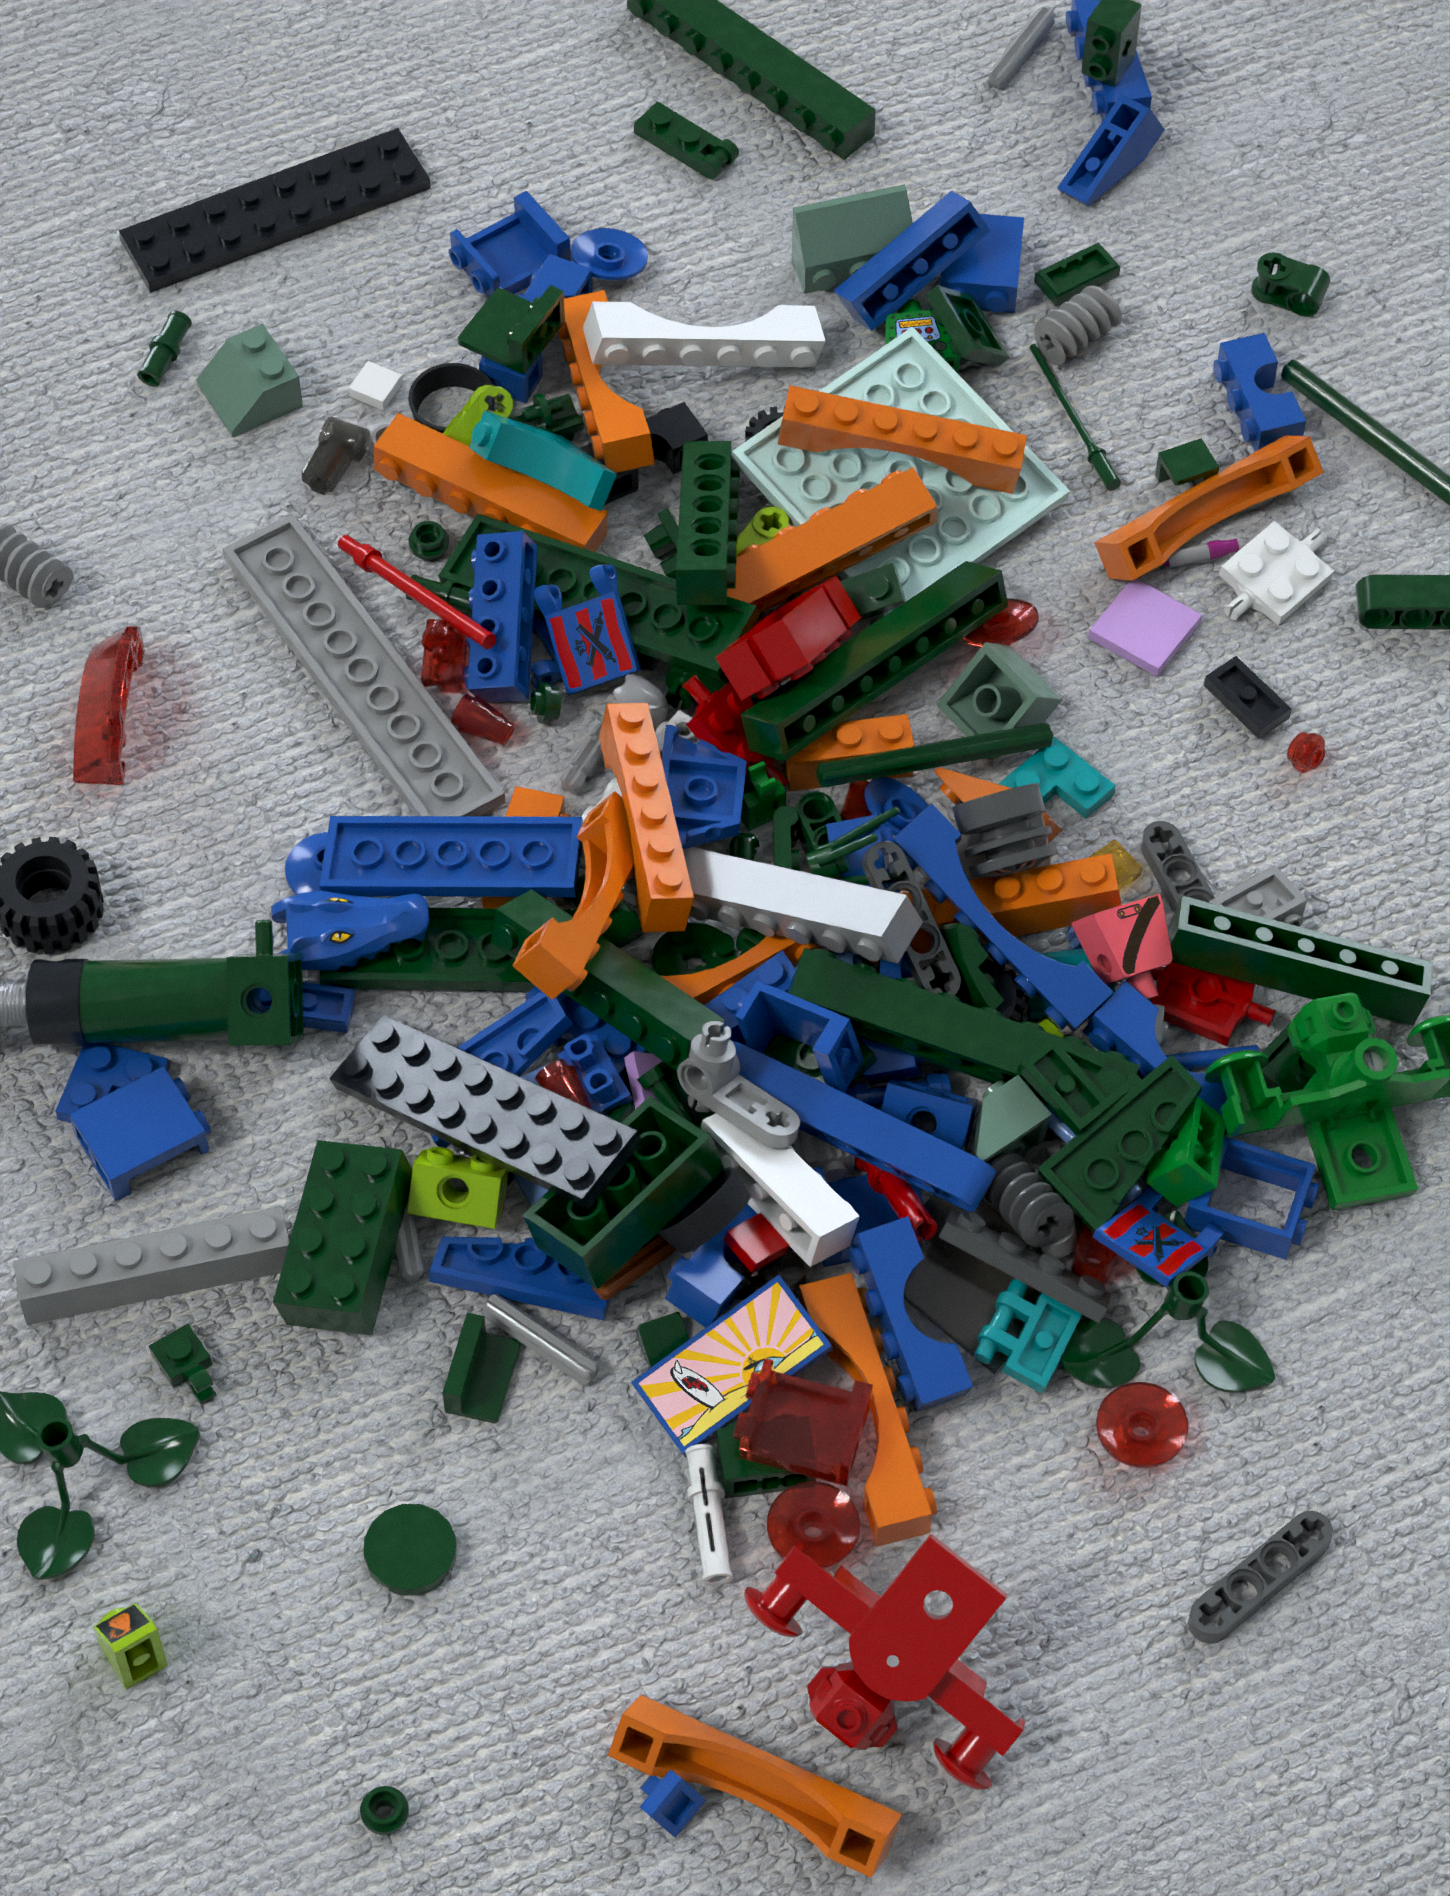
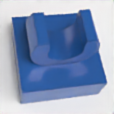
(670, 1801)

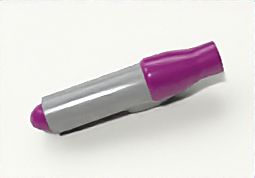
(1202, 553)

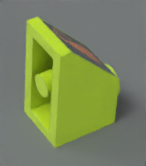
(130, 1644)

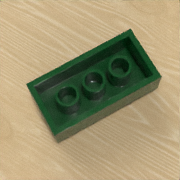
(638, 1202)
(344, 1237)

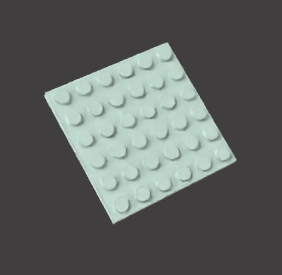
(969, 517)

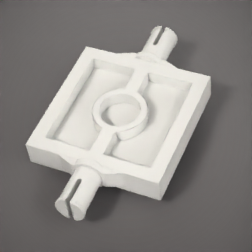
(1275, 573)

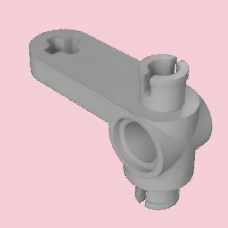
(715, 1082)

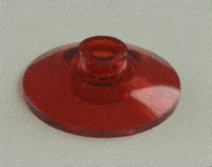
(1007, 626)
(1145, 1407)
(814, 1506)

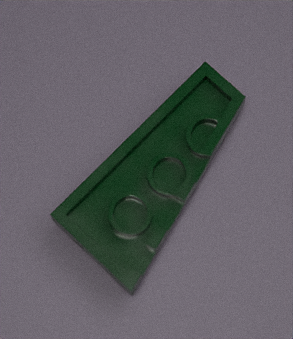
(1116, 1149)

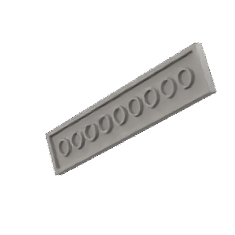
(362, 673)

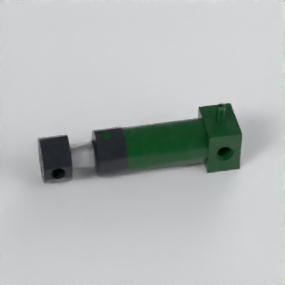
(161, 999)

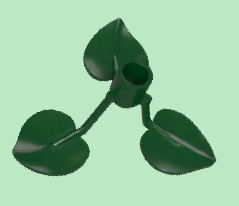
(1226, 1361)
(38, 1423)

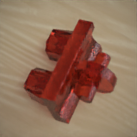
(443, 656)

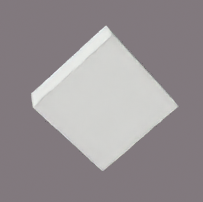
(375, 385)

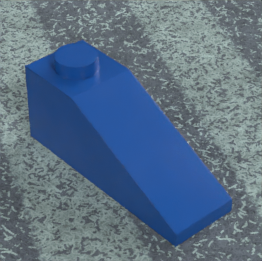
(1112, 151)

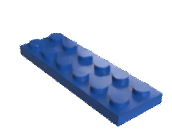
(452, 856)

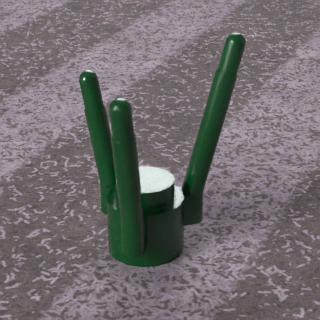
(832, 858)

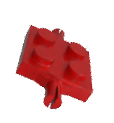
(721, 724)
(1206, 1001)

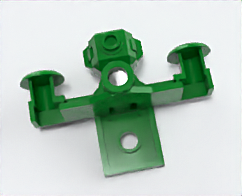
(1346, 1099)

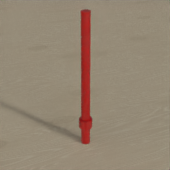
(371, 561)

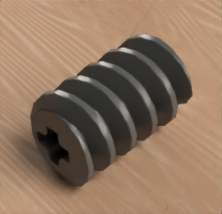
(1027, 1202)

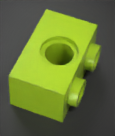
(436, 1198)

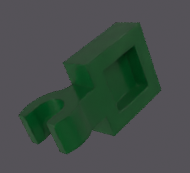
(185, 1359)

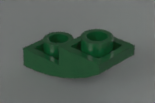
(976, 985)

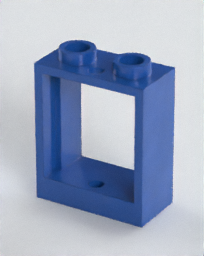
(1269, 1168)

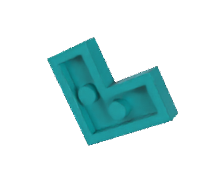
(1066, 775)

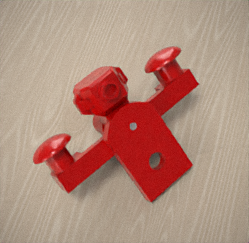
(897, 1652)

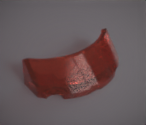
(104, 707)

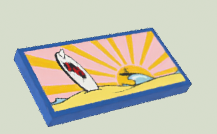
(708, 1376)

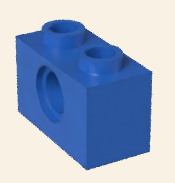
(952, 1111)

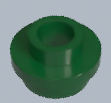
(428, 532)
(545, 703)
(381, 1797)

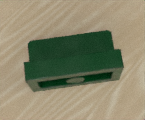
(479, 1372)

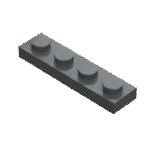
(1038, 1271)

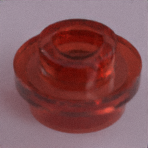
(1306, 751)

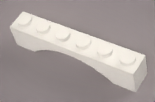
(631, 336)

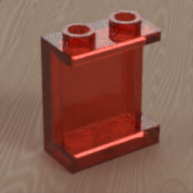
(803, 1424)

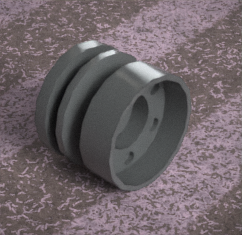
(1005, 831)

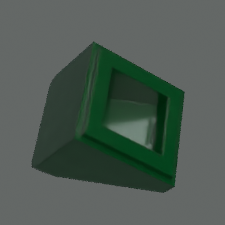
(661, 1337)

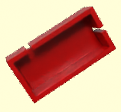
(789, 640)

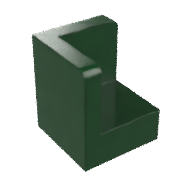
(1186, 464)

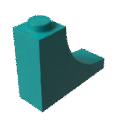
(543, 457)

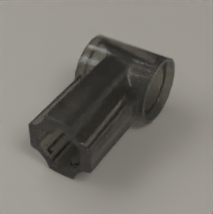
(337, 447)

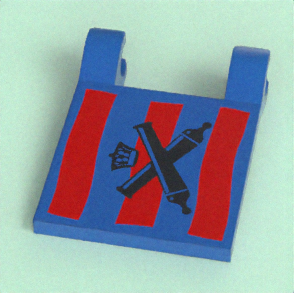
(590, 637)
(1153, 1241)

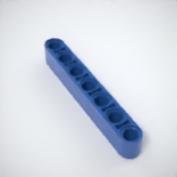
(871, 1133)

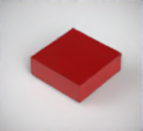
(756, 1242)

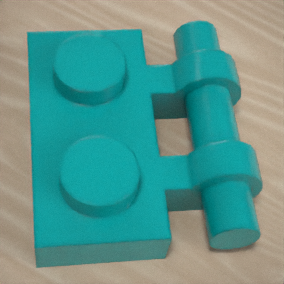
(1040, 1342)

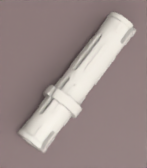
(702, 1465)

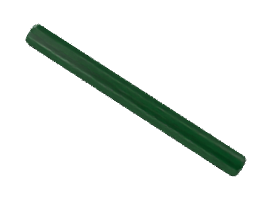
(1367, 429)
(934, 755)

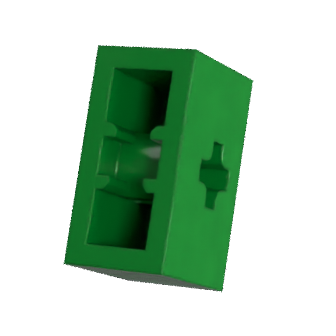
(1190, 1157)

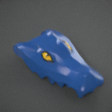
(342, 928)

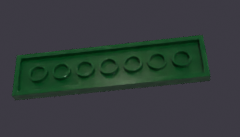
(658, 626)

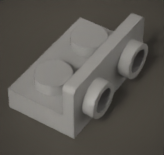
(1268, 896)

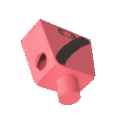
(1127, 943)

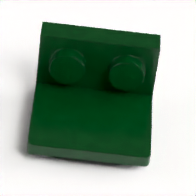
(513, 328)

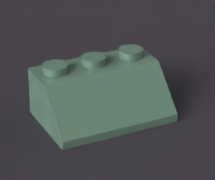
(844, 233)

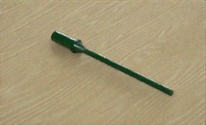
(1096, 455)

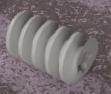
(1076, 324)
(31, 569)

